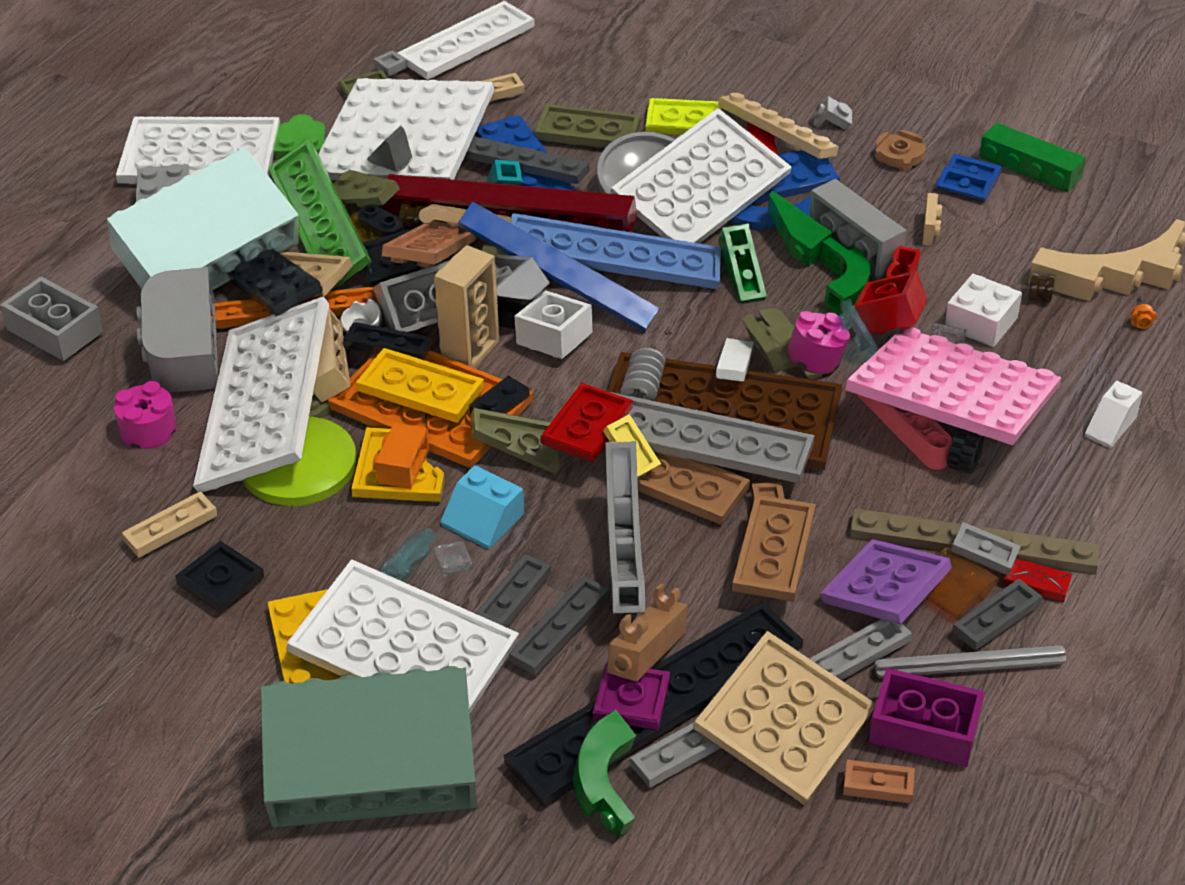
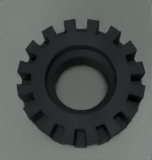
(965, 450)

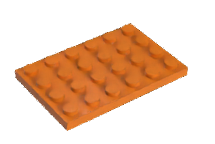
(445, 437)

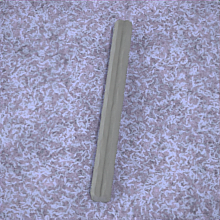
(974, 661)

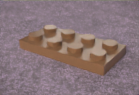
(694, 487)
(774, 548)

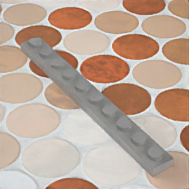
(841, 660)

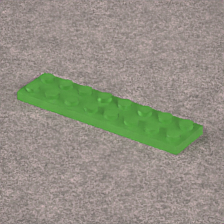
(322, 216)

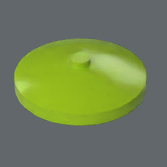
(323, 470)

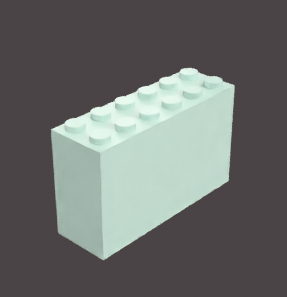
(205, 221)

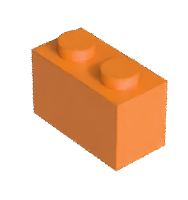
(401, 455)

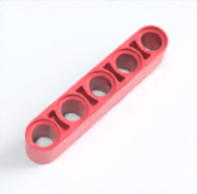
(916, 431)

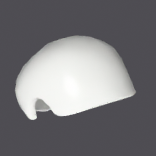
(364, 313)

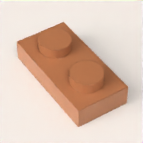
(879, 781)

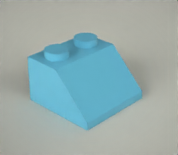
(483, 507)

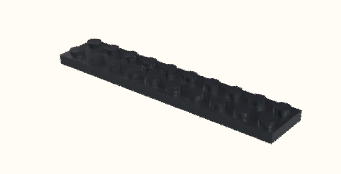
(696, 676)

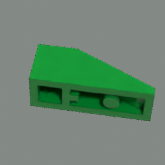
(798, 230)
(741, 262)

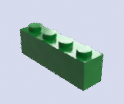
(1032, 157)

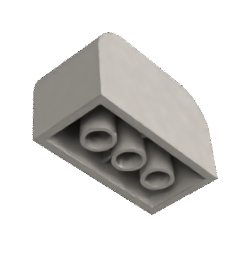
(179, 330)

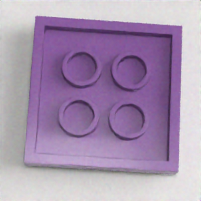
(886, 581)

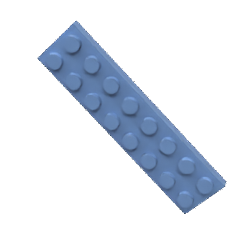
(628, 252)

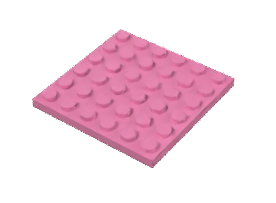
(955, 384)

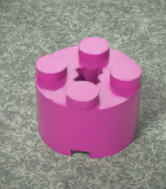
(818, 341)
(145, 415)

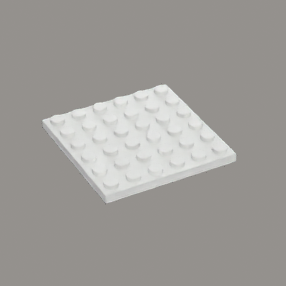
(435, 116)

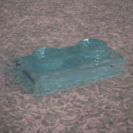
(852, 319)
(413, 549)

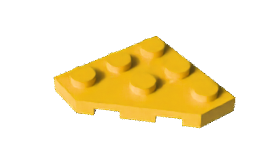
(427, 486)

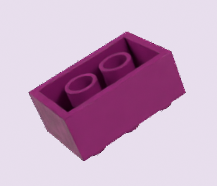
(926, 717)

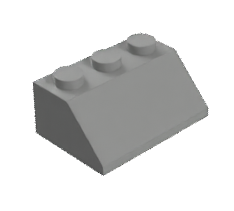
(519, 277)

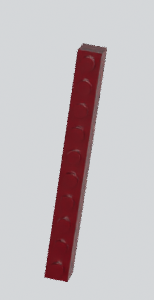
(571, 206)

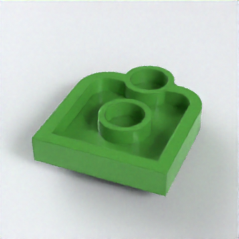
(296, 132)

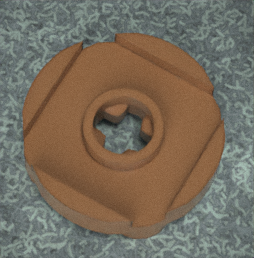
(900, 149)

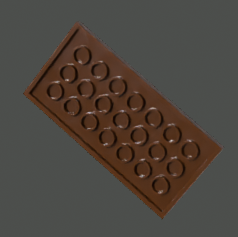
(761, 398)

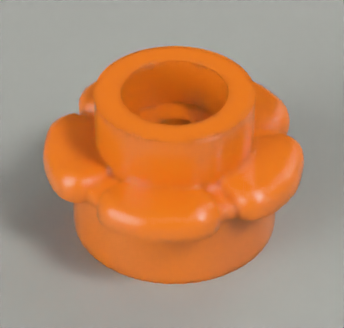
(1143, 316)

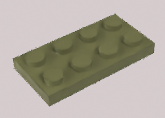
(584, 125)

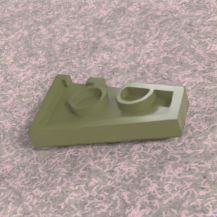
(364, 188)
(515, 436)

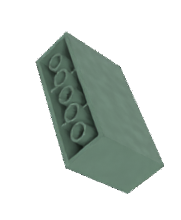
(367, 747)

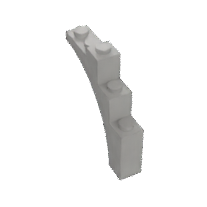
(624, 528)

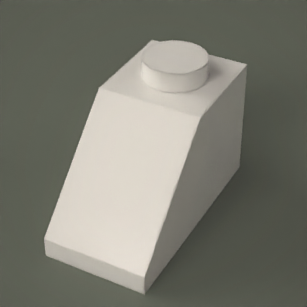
(1114, 414)

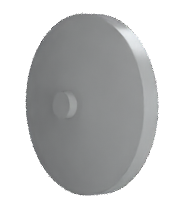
(626, 155)

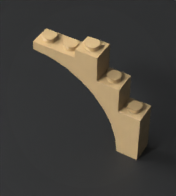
(1120, 272)

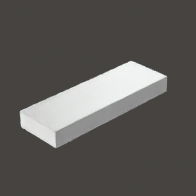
(734, 360)

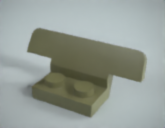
(774, 339)

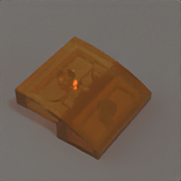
(961, 585)

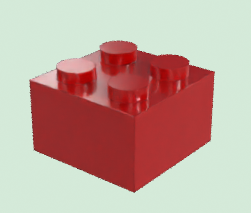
(891, 303)

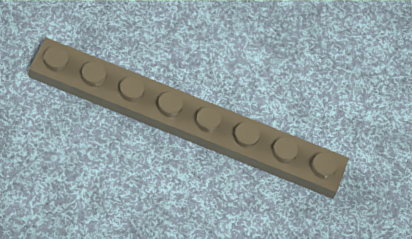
(939, 535)

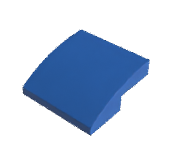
(969, 177)

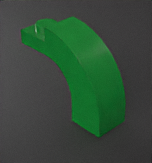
(853, 272)
(603, 744)

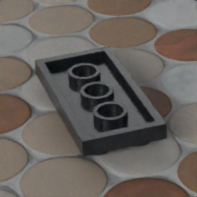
(274, 281)

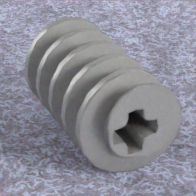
(643, 374)

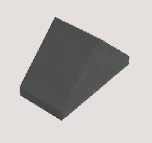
(393, 151)

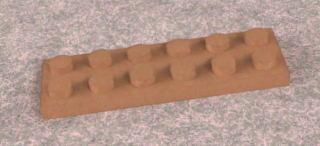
(428, 244)

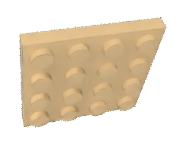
(785, 717)

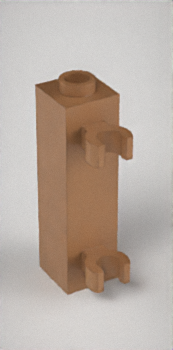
(648, 635)

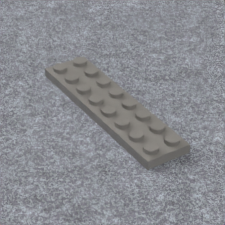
(722, 440)

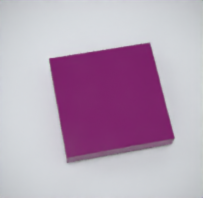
(637, 702)

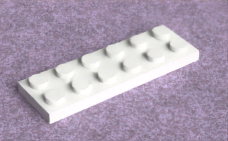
(466, 39)

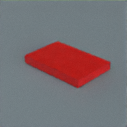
(582, 419)

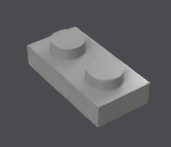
(985, 548)

